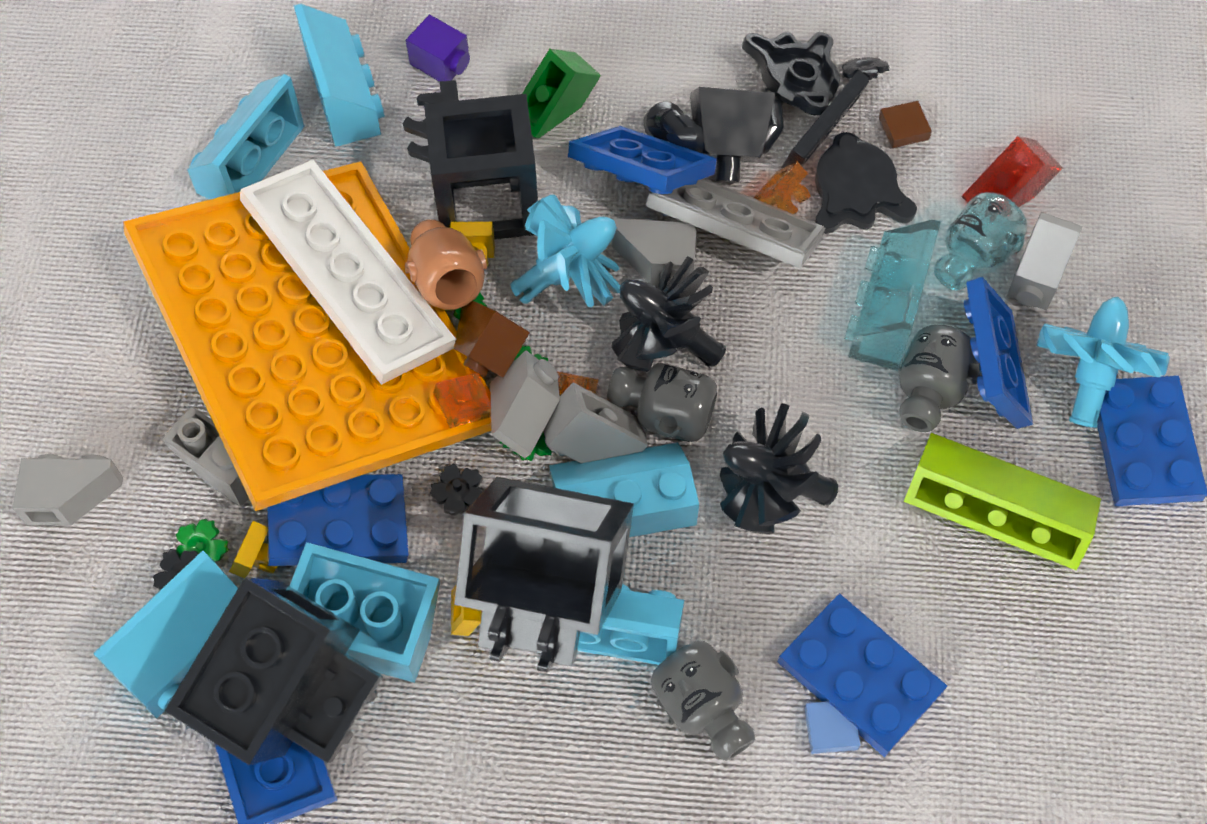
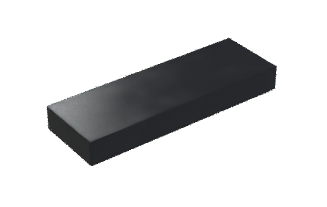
(828, 120)

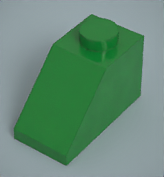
(558, 89)

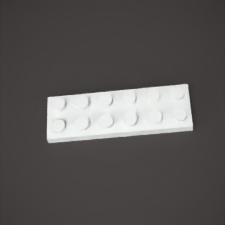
(347, 271)

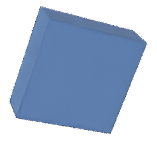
(829, 729)

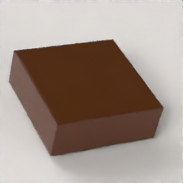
(905, 124)

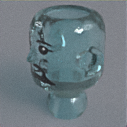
(981, 239)

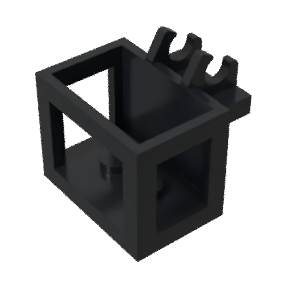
(476, 146)
(545, 567)
(275, 677)

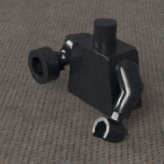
(723, 125)

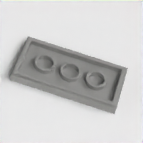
(741, 220)

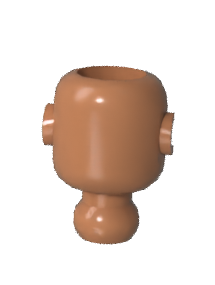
(444, 265)

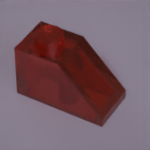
(1017, 172)

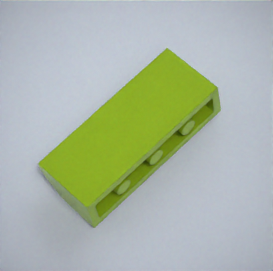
(1004, 501)

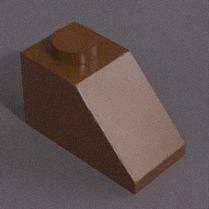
(488, 339)

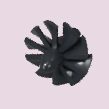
(662, 320)
(770, 474)

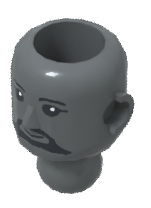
(935, 375)
(668, 401)
(701, 695)

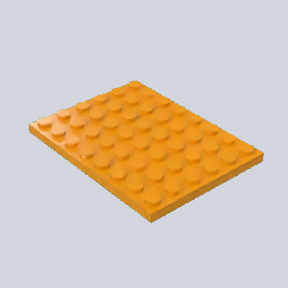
(270, 360)

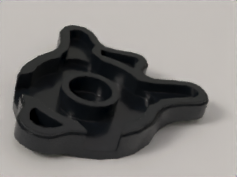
(796, 70)
(856, 183)

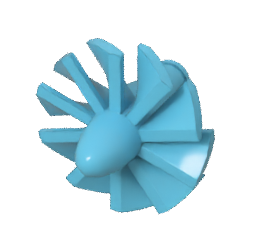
(568, 251)
(1101, 355)

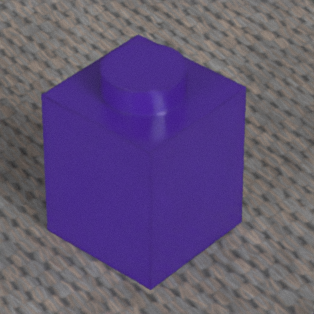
(438, 49)

